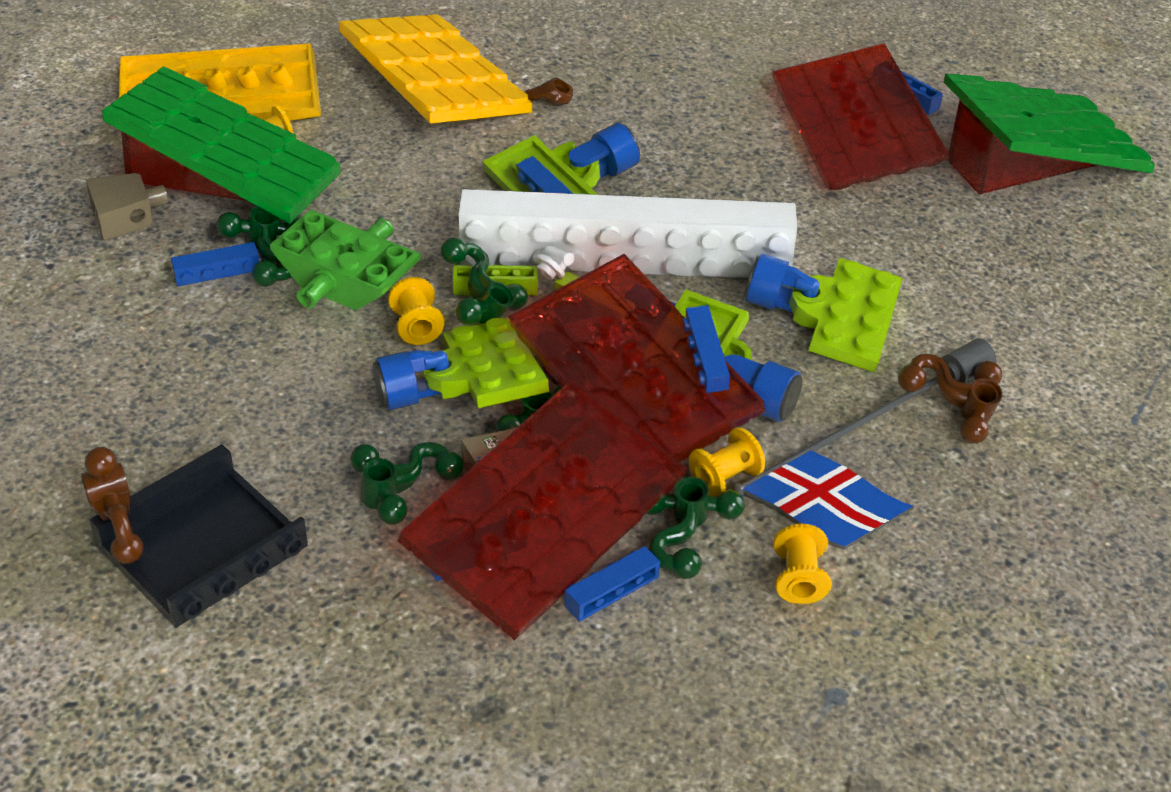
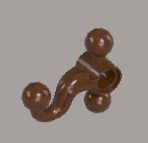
(975, 400)
(110, 498)

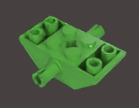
(341, 260)

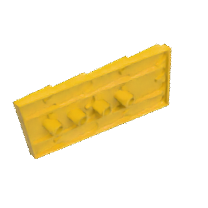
(435, 68)
(245, 76)

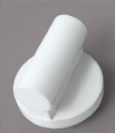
(553, 262)

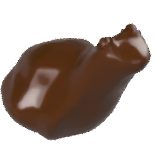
(553, 91)

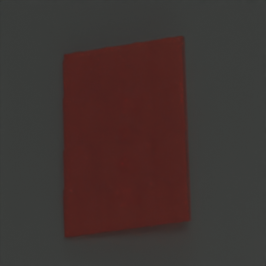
(859, 117)
(632, 354)
(542, 508)

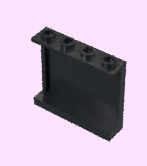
(201, 536)

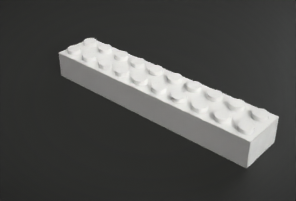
(653, 232)

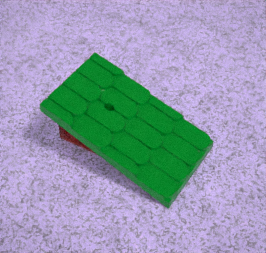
(1029, 134)
(211, 146)

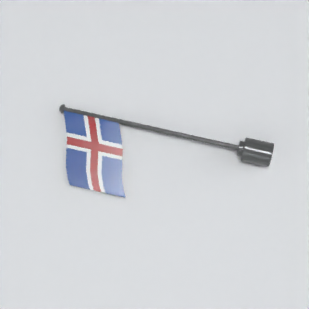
(831, 495)

